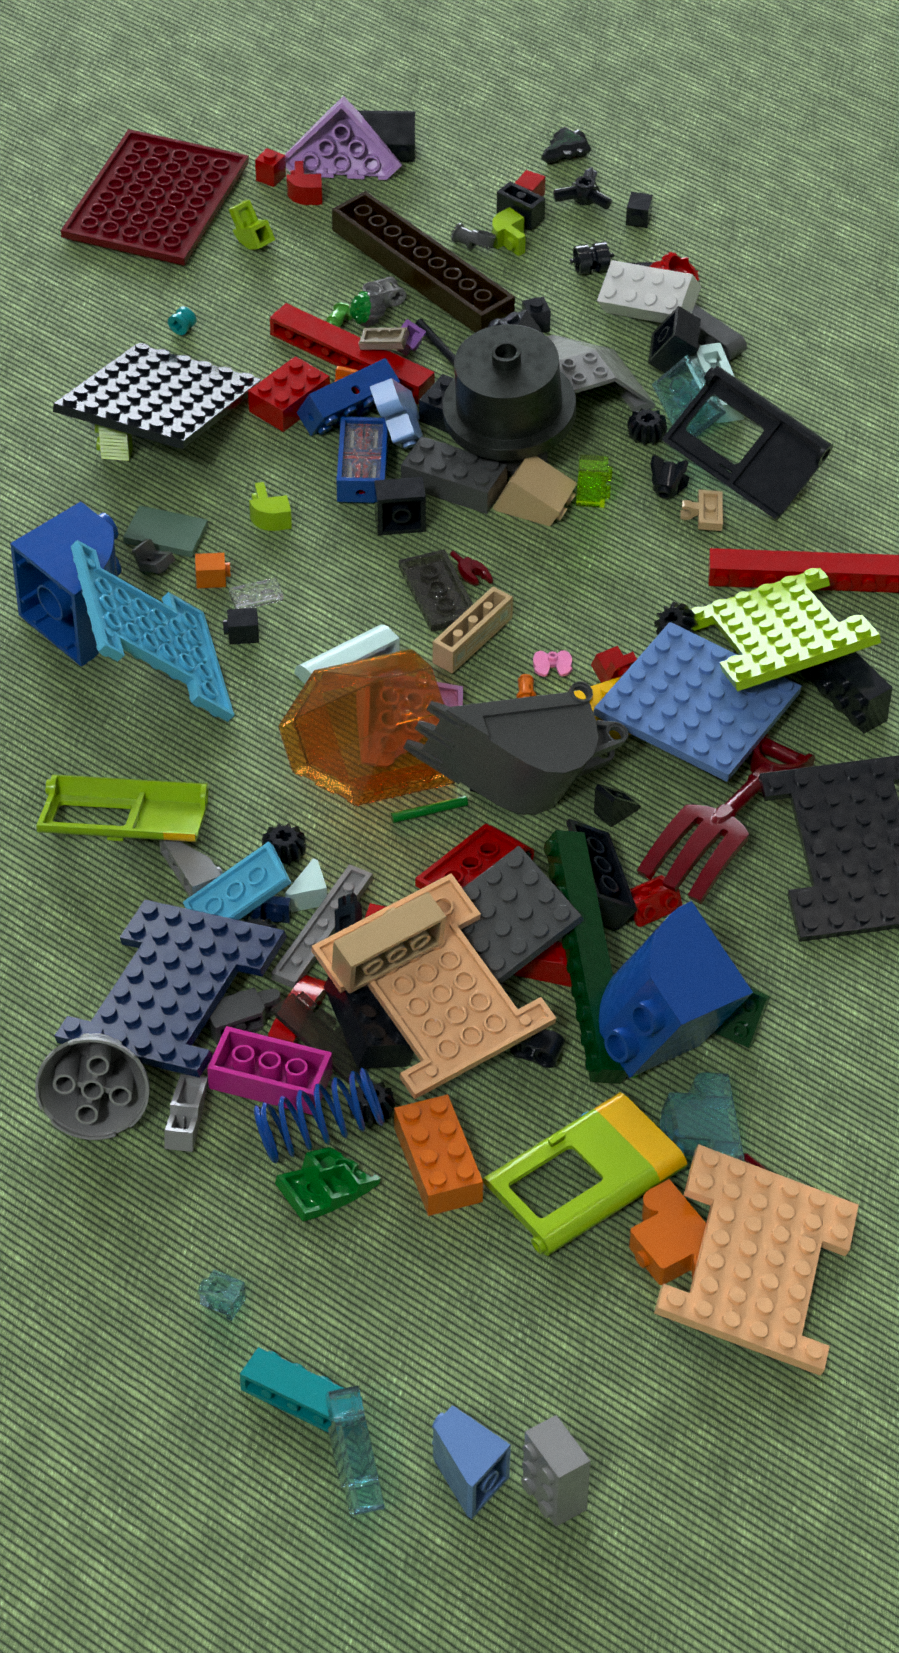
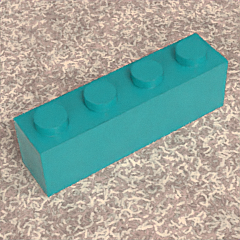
(288, 1387)

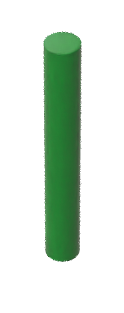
(429, 809)

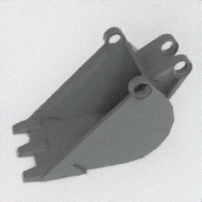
(519, 748)

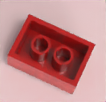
(284, 391)

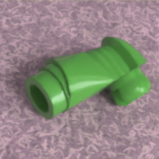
(341, 311)

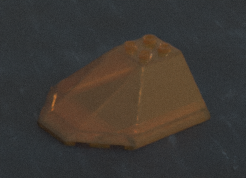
(353, 726)

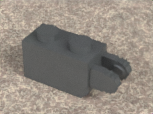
(243, 1011)

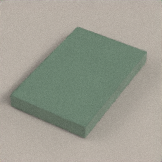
(167, 530)

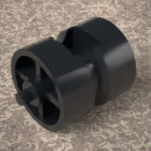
(588, 258)

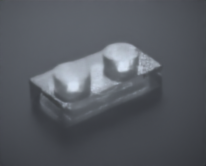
(256, 594)

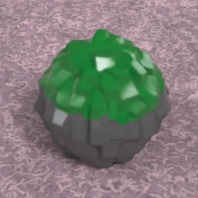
(367, 308)

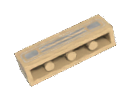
(472, 629)

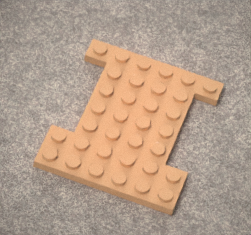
(446, 998)
(758, 1258)

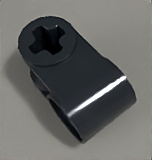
(540, 1048)

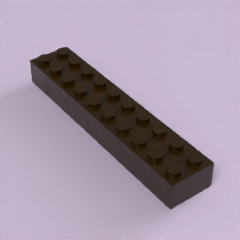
(421, 262)

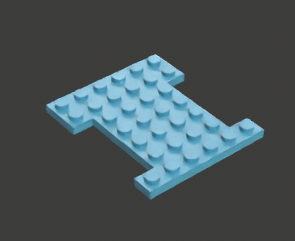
(163, 634)

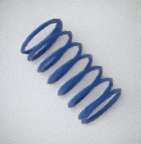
(265, 1131)

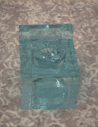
(222, 1293)

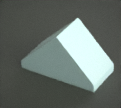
(308, 889)

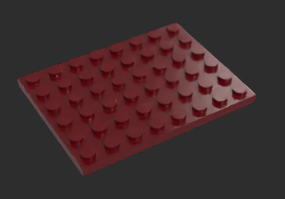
(155, 197)

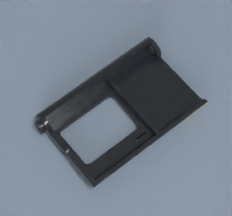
(776, 463)

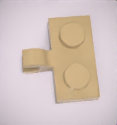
(708, 509)

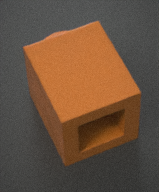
(211, 570)

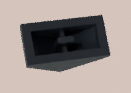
(613, 805)

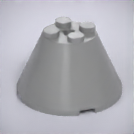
(92, 1087)

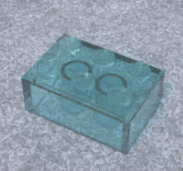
(679, 388)

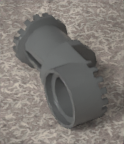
(473, 238)

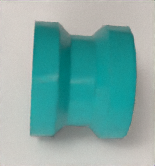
(182, 320)

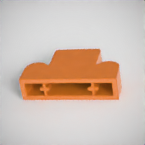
(669, 1235)

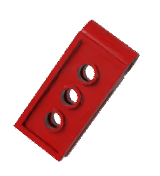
(472, 856)

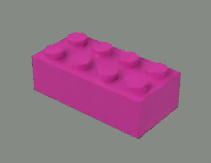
(267, 1068)

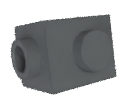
(150, 559)

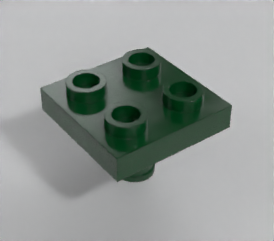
(745, 1020)

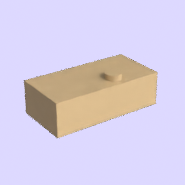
(388, 942)

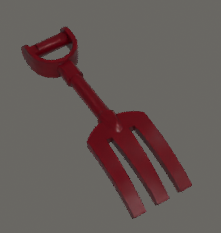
(714, 824)

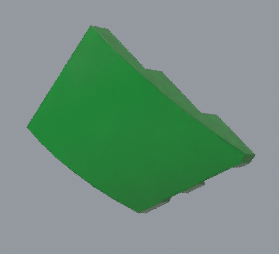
(324, 1183)

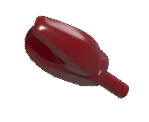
(469, 568)

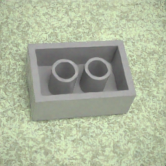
(555, 1471)

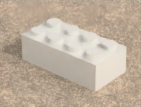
(646, 291)

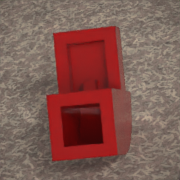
(304, 188)
(612, 663)

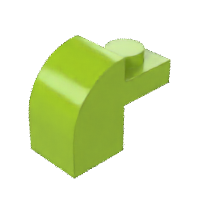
(250, 230)
(509, 231)
(270, 512)

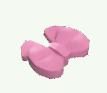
(543, 662)

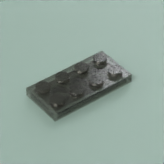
(435, 588)

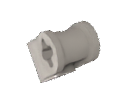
(387, 291)

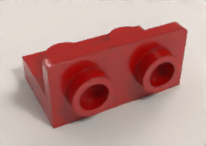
(654, 901)

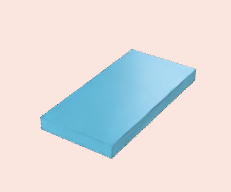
(242, 886)

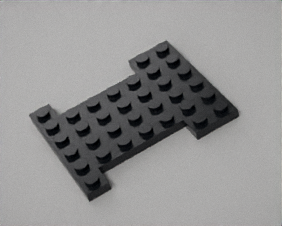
(849, 845)

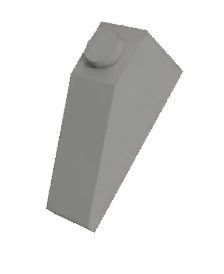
(189, 865)

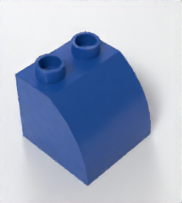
(48, 578)
(669, 994)

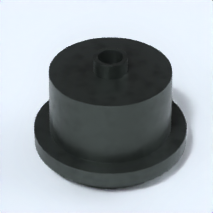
(508, 394)

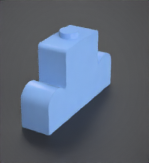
(399, 410)

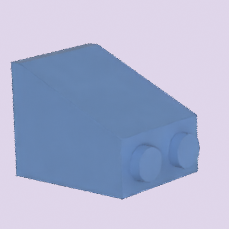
(469, 1458)

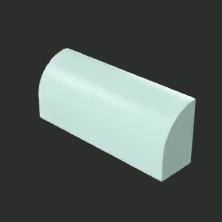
(372, 643)

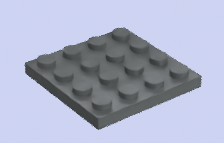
(518, 914)

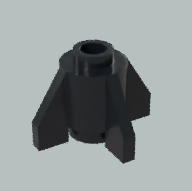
(668, 477)

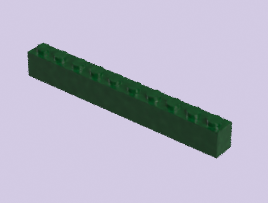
(584, 947)

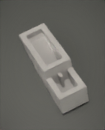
(185, 1113)

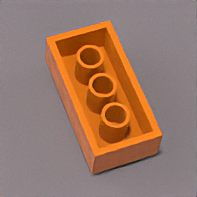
(438, 1155)

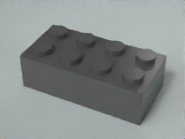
(456, 474)

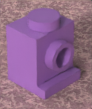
(414, 338)

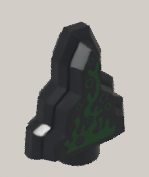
(566, 145)

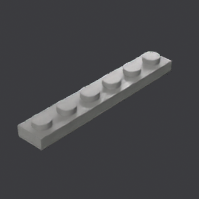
(321, 925)

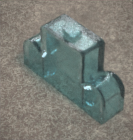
(703, 1116)
(353, 1451)

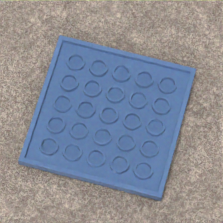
(690, 708)

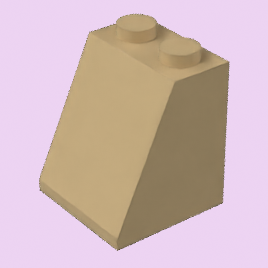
(536, 492)

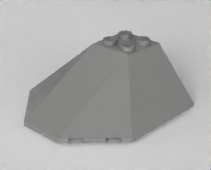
(595, 365)

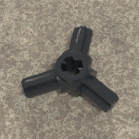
(584, 191)

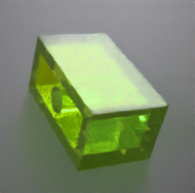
(592, 481)

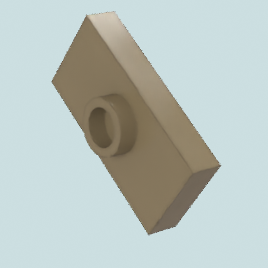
(383, 338)

